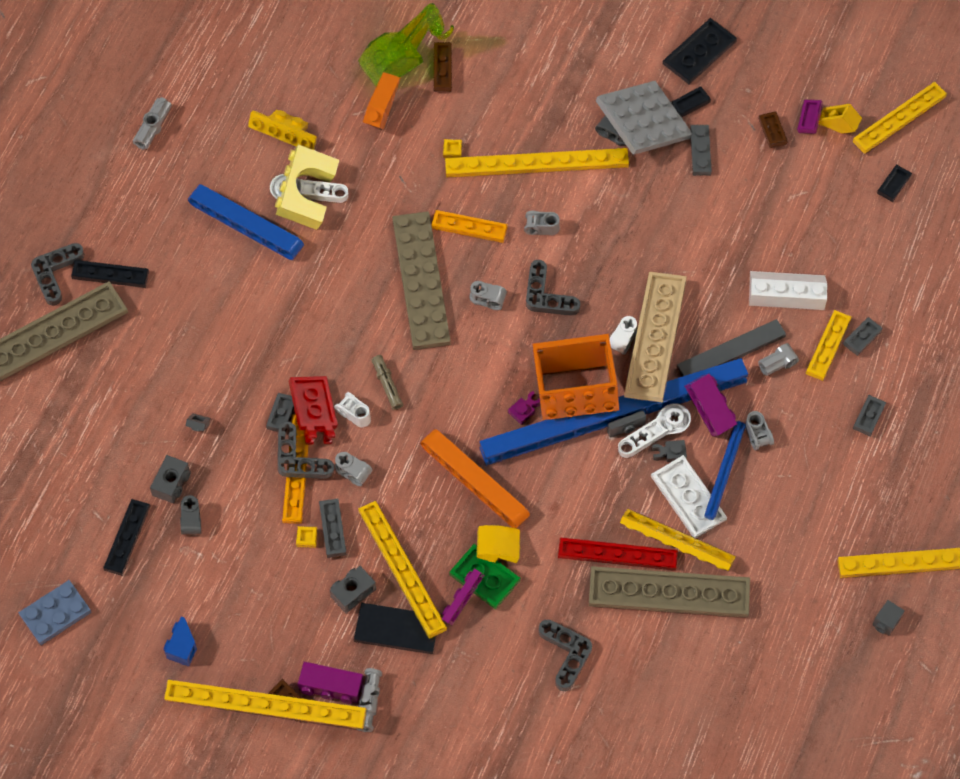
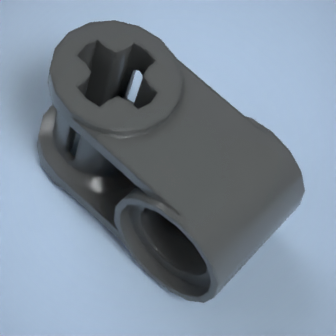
(606, 130)
(190, 518)

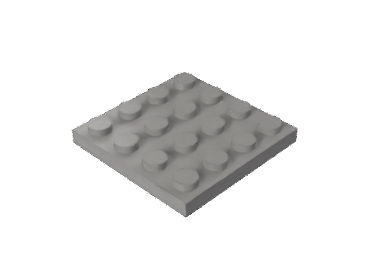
(644, 117)

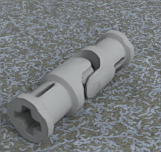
(369, 697)

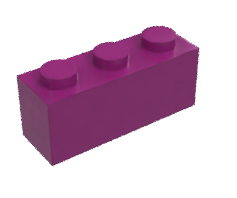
(711, 404)
(330, 682)

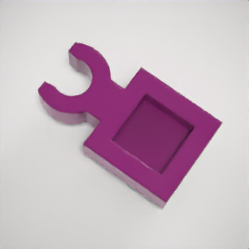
(522, 409)

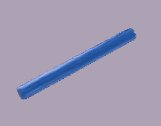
(724, 471)

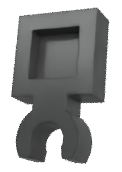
(671, 450)

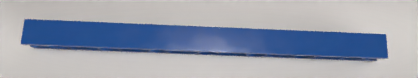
(562, 429)

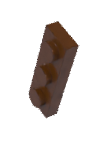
(442, 66)

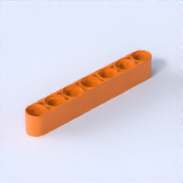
(475, 478)

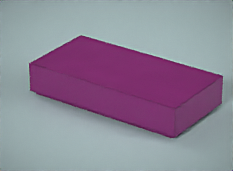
(810, 116)

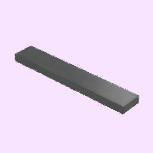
(734, 348)

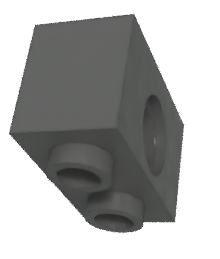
(169, 469)
(349, 599)

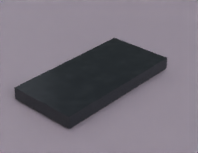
(699, 51)
(392, 629)

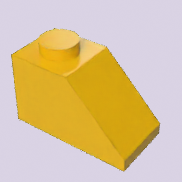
(840, 118)

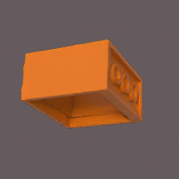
(575, 355)

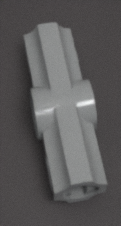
(155, 115)

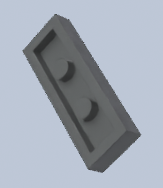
(700, 150)
(332, 528)

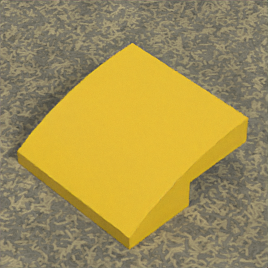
(498, 542)

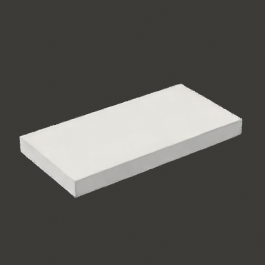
(687, 496)

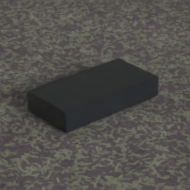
(691, 101)
(894, 183)

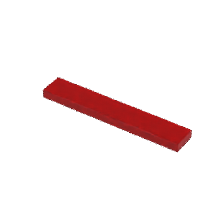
(618, 554)

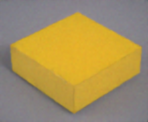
(452, 148)
(306, 537)

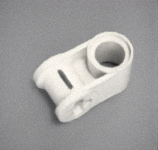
(624, 334)
(351, 407)

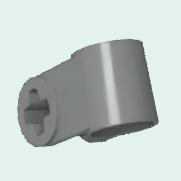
(541, 223)
(488, 296)
(759, 434)
(352, 468)

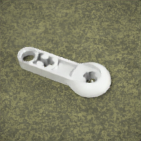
(310, 189)
(657, 429)

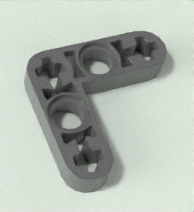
(49, 266)
(544, 298)
(291, 459)
(572, 647)

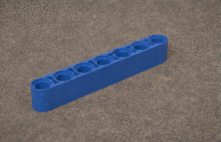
(245, 222)

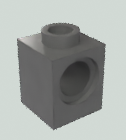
(888, 618)

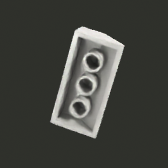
(787, 290)

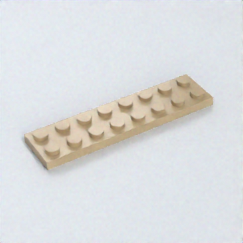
(655, 337)

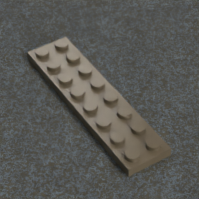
(421, 280)
(59, 328)
(669, 591)

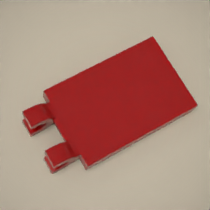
(313, 407)

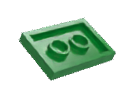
(495, 584)

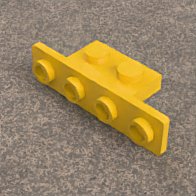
(283, 127)

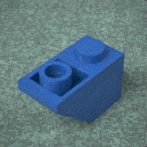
(181, 646)

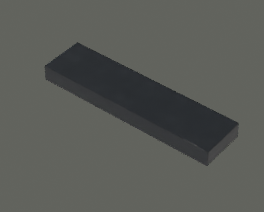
(109, 272)
(126, 537)

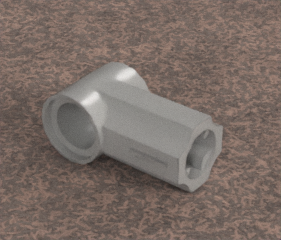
(782, 358)

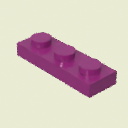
(462, 596)

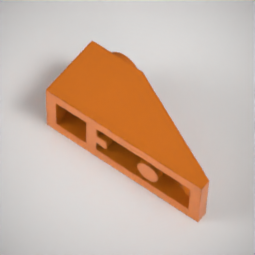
(381, 101)

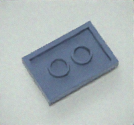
(54, 612)

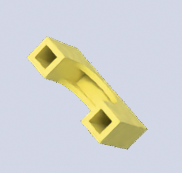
(291, 203)

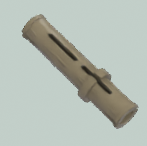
(384, 375)

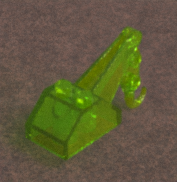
(397, 51)

